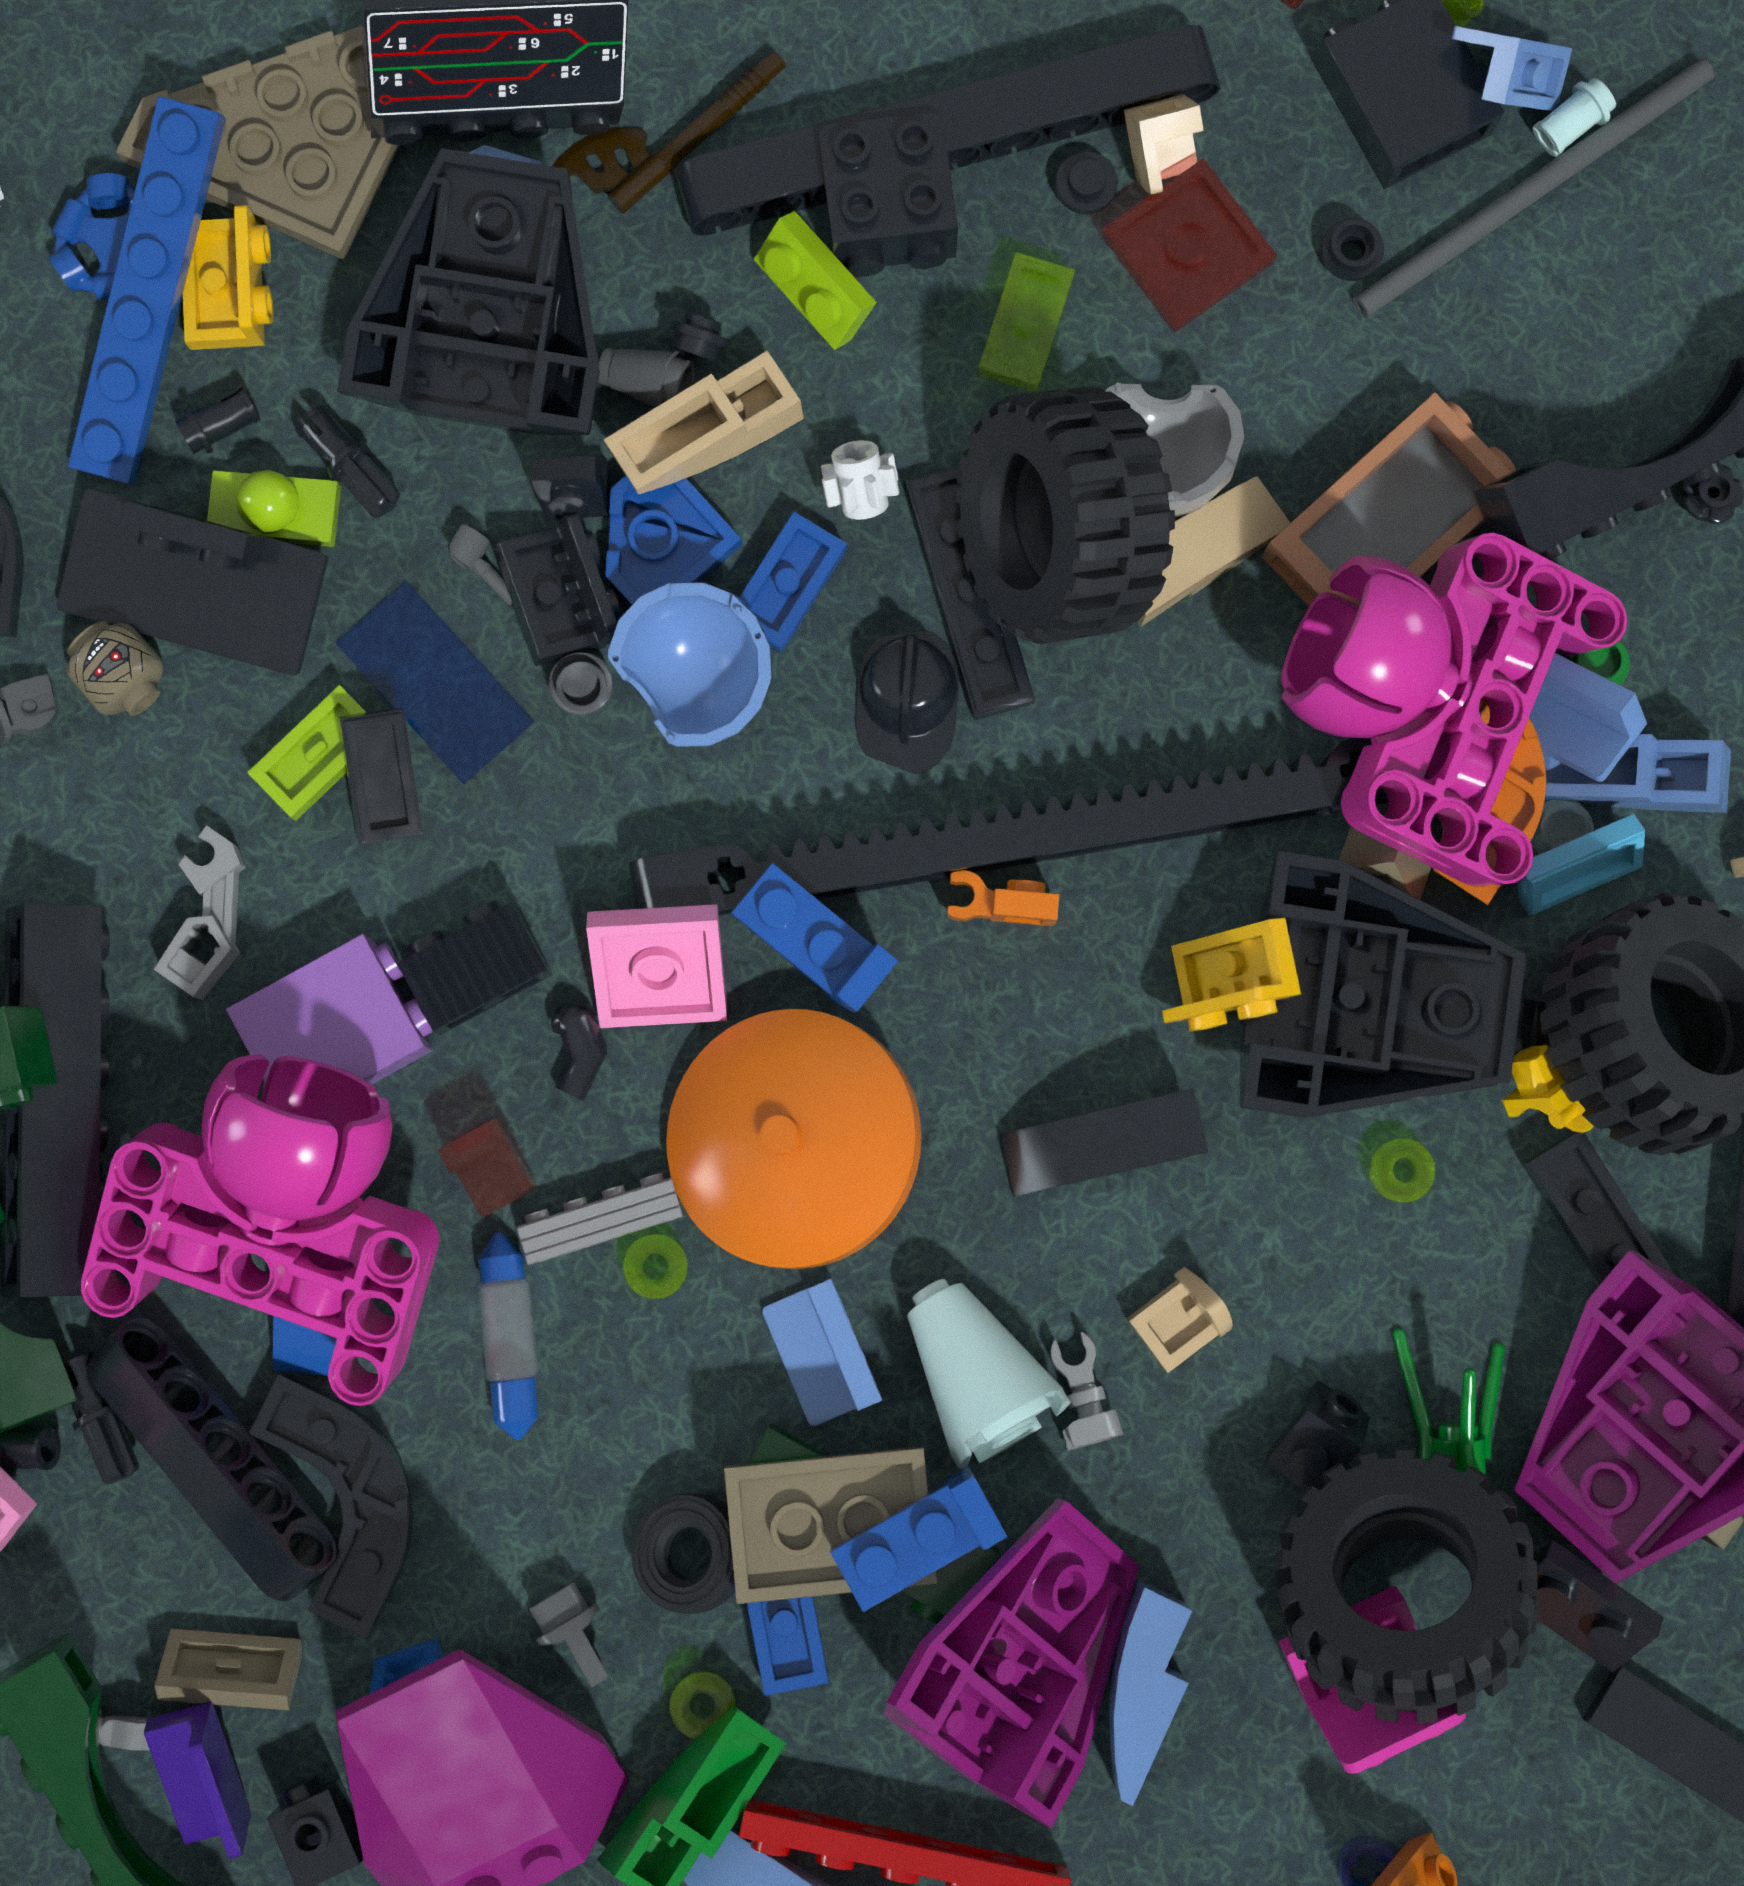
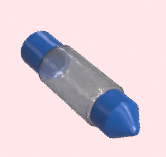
(508, 1336)

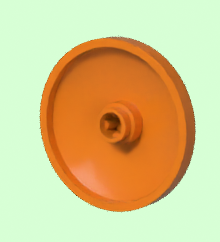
(793, 1139)

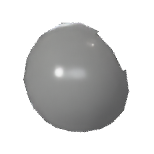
(1197, 440)

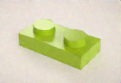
(814, 280)
(308, 757)

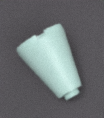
(978, 1374)

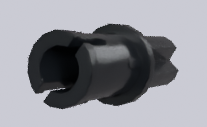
(348, 462)
(100, 1425)

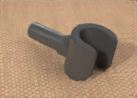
(467, 550)

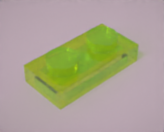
(1026, 322)

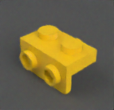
(224, 284)
(1232, 972)

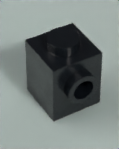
(316, 1831)

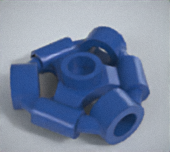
(102, 235)

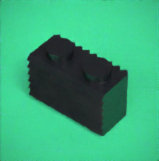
(474, 966)

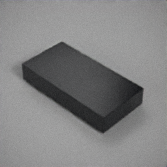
(380, 775)

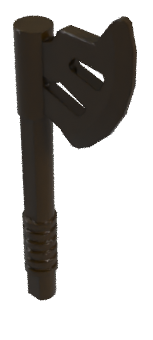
(650, 170)

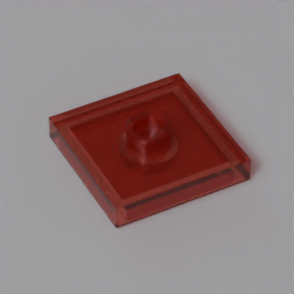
(1189, 245)

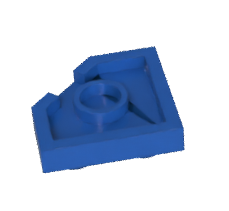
(663, 538)

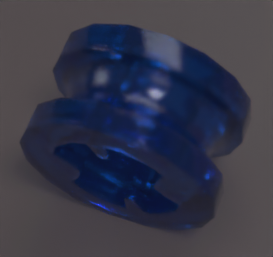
(1356, 1847)

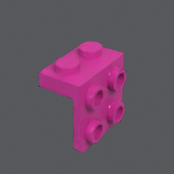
(1359, 1737)

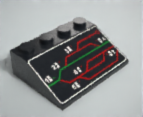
(493, 67)

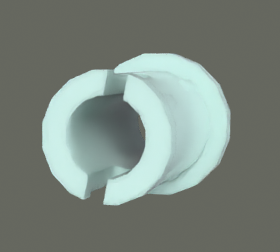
(1586, 107)

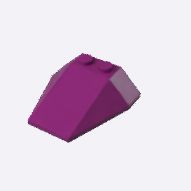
(1642, 1423)
(1023, 1664)
(473, 1780)

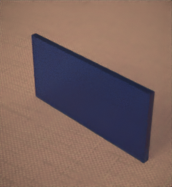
(436, 682)

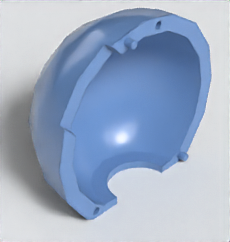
(694, 661)

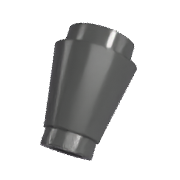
(646, 374)

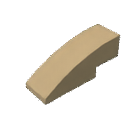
(706, 425)
(1217, 540)

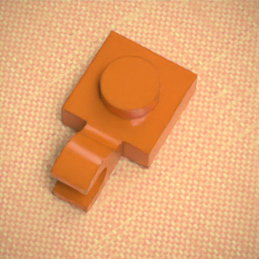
(1021, 903)

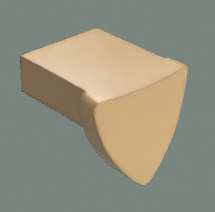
(1181, 1319)

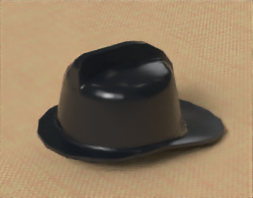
(907, 700)

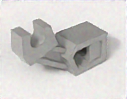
(219, 887)

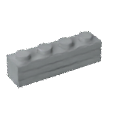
(599, 1221)

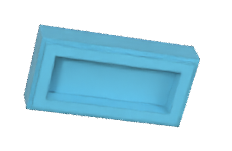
(1582, 864)

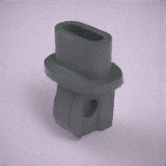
(26, 707)
(564, 1618)

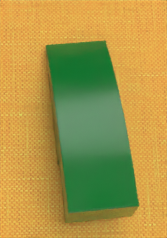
(693, 1803)

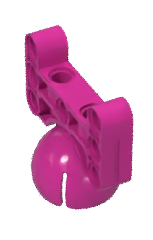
(1412, 681)
(277, 1185)

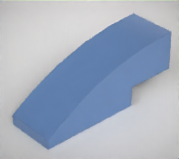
(1652, 777)
(1142, 1686)

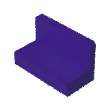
(199, 1776)

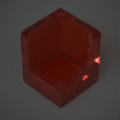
(489, 1167)

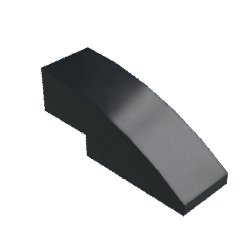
(1103, 1142)

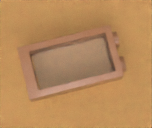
(1395, 503)

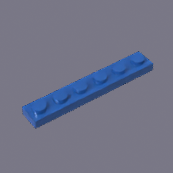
(147, 290)

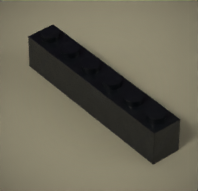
(57, 1140)

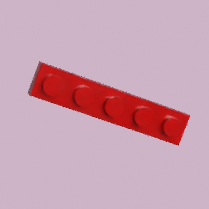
(898, 1853)

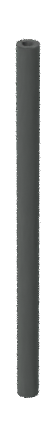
(1533, 187)

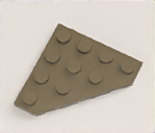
(290, 139)

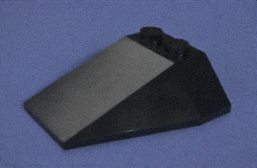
(481, 304)
(1389, 998)

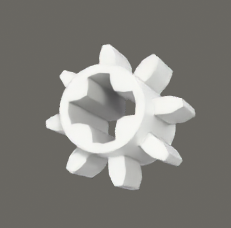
(860, 479)

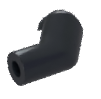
(584, 1045)

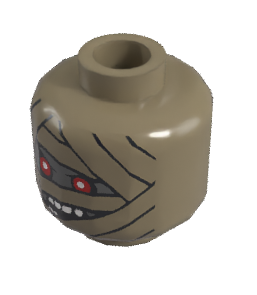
(114, 669)

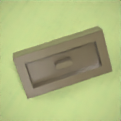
(229, 1669)

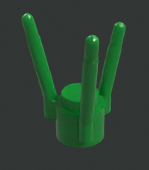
(1464, 1439)

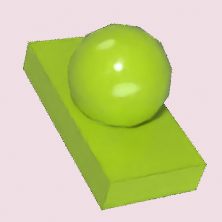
(276, 506)

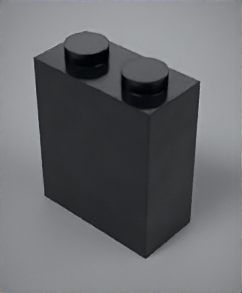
(1406, 87)

